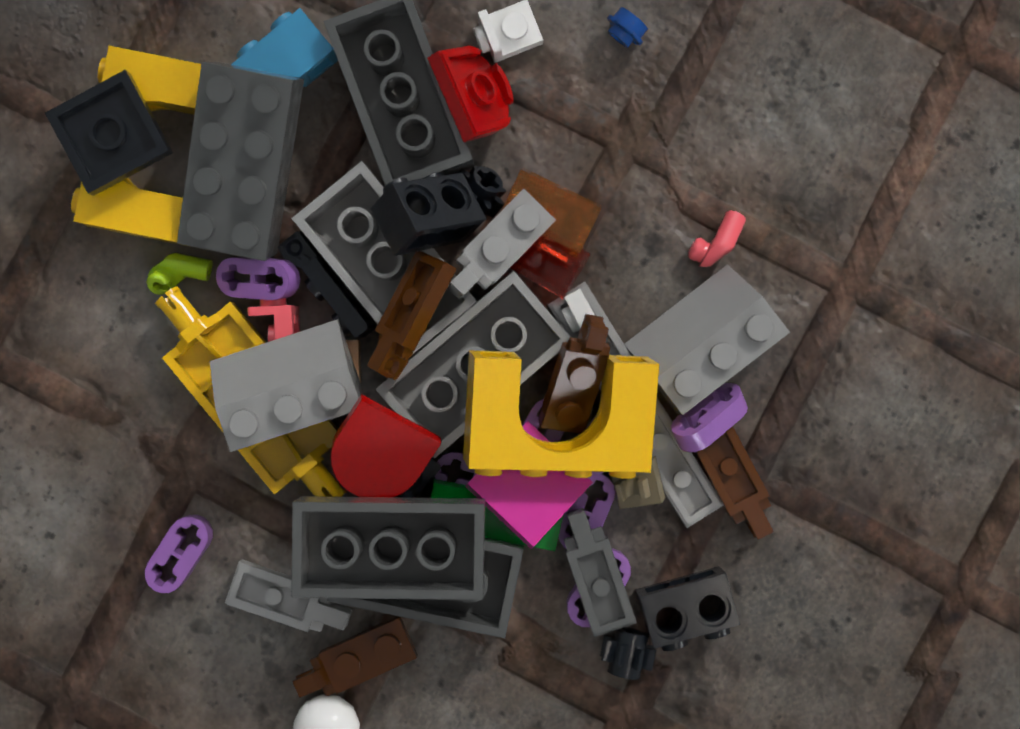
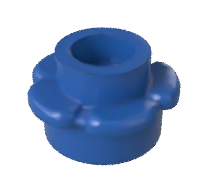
(626, 28)

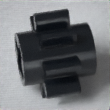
(487, 188)
(628, 653)

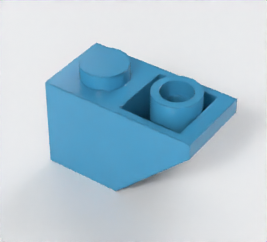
(290, 49)

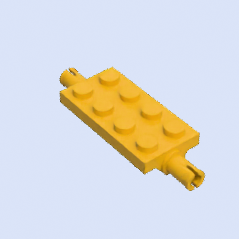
(224, 333)

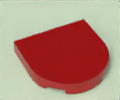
(473, 90)
(380, 451)

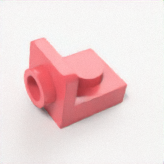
(285, 317)

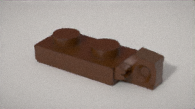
(409, 313)
(576, 378)
(737, 482)
(358, 659)

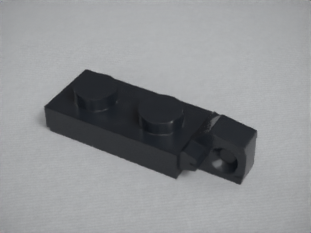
(327, 285)

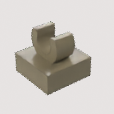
(641, 490)

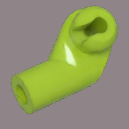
(176, 268)

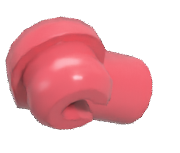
(722, 243)

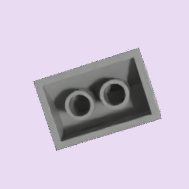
(708, 338)
(284, 385)

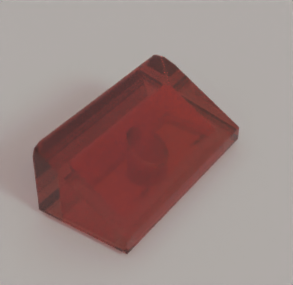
(551, 265)

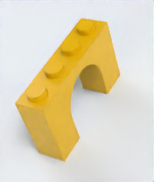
(124, 207)
(613, 443)

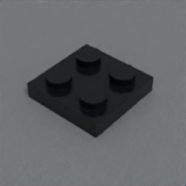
(108, 133)

